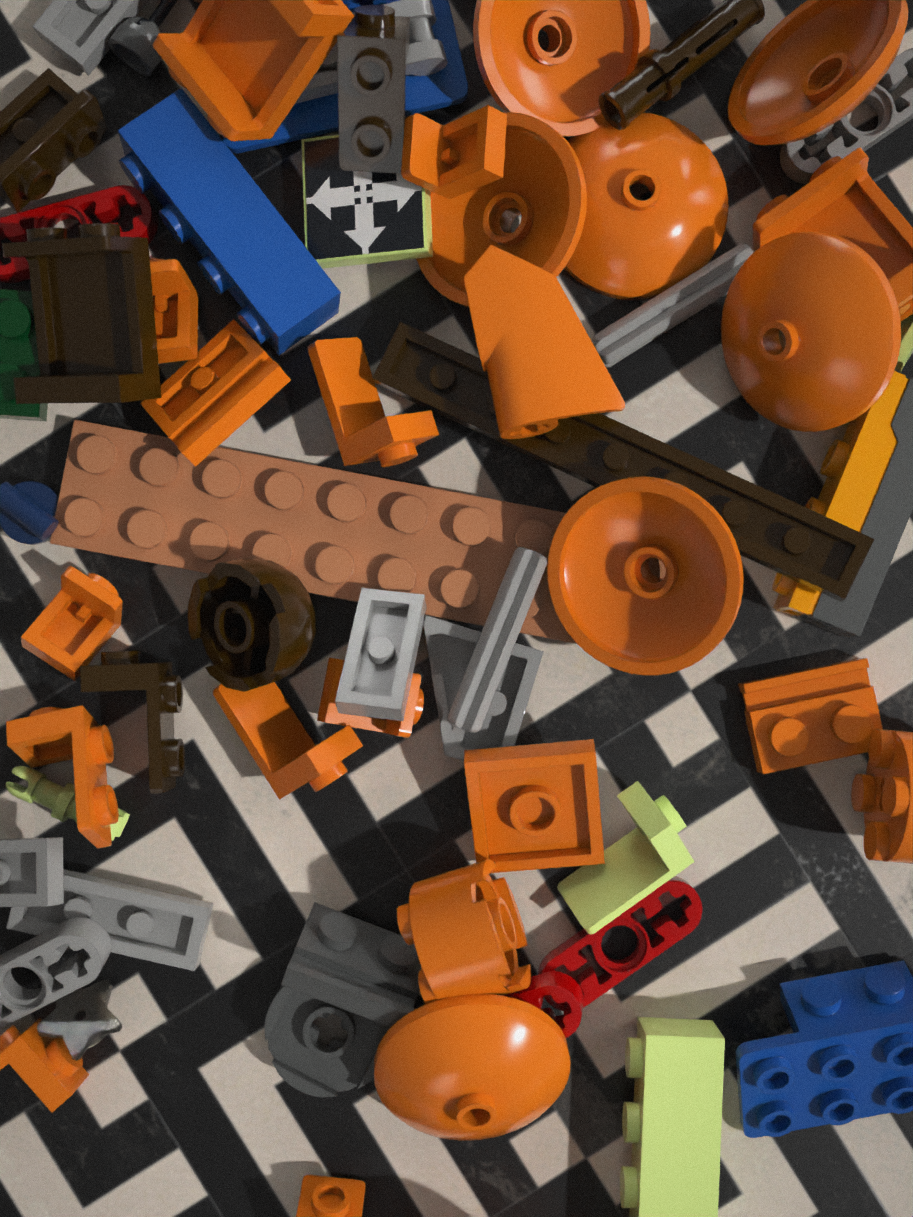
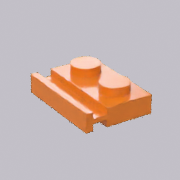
(215, 392)
(810, 715)

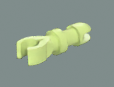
(54, 796)

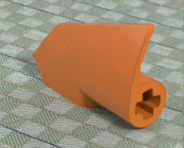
(533, 347)

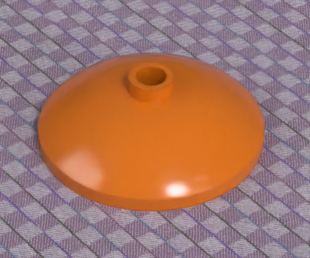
(587, 54)
(815, 68)
(538, 182)
(648, 245)
(836, 328)
(615, 602)
(471, 1066)

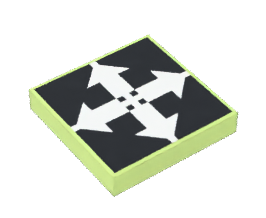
(360, 214)

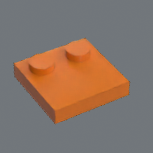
(535, 805)

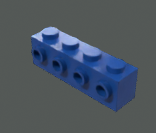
(228, 222)

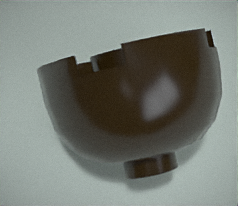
(251, 622)

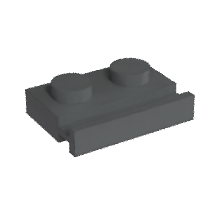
(354, 966)

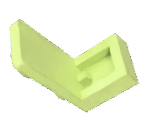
(632, 864)

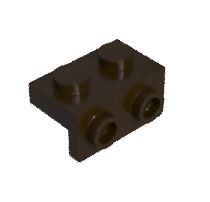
(43, 135)

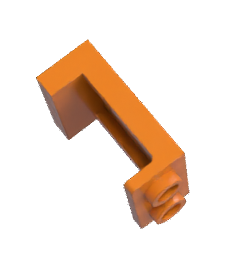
(252, 59)
(850, 205)

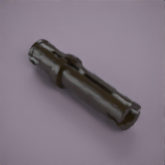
(663, 70)

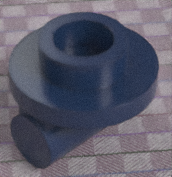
(28, 511)

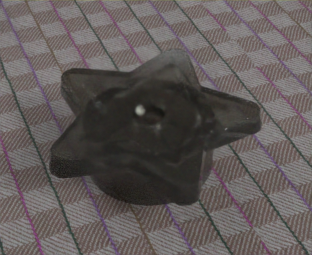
(84, 1033)

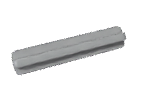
(670, 307)
(497, 640)

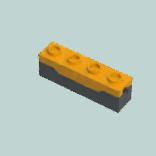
(867, 491)

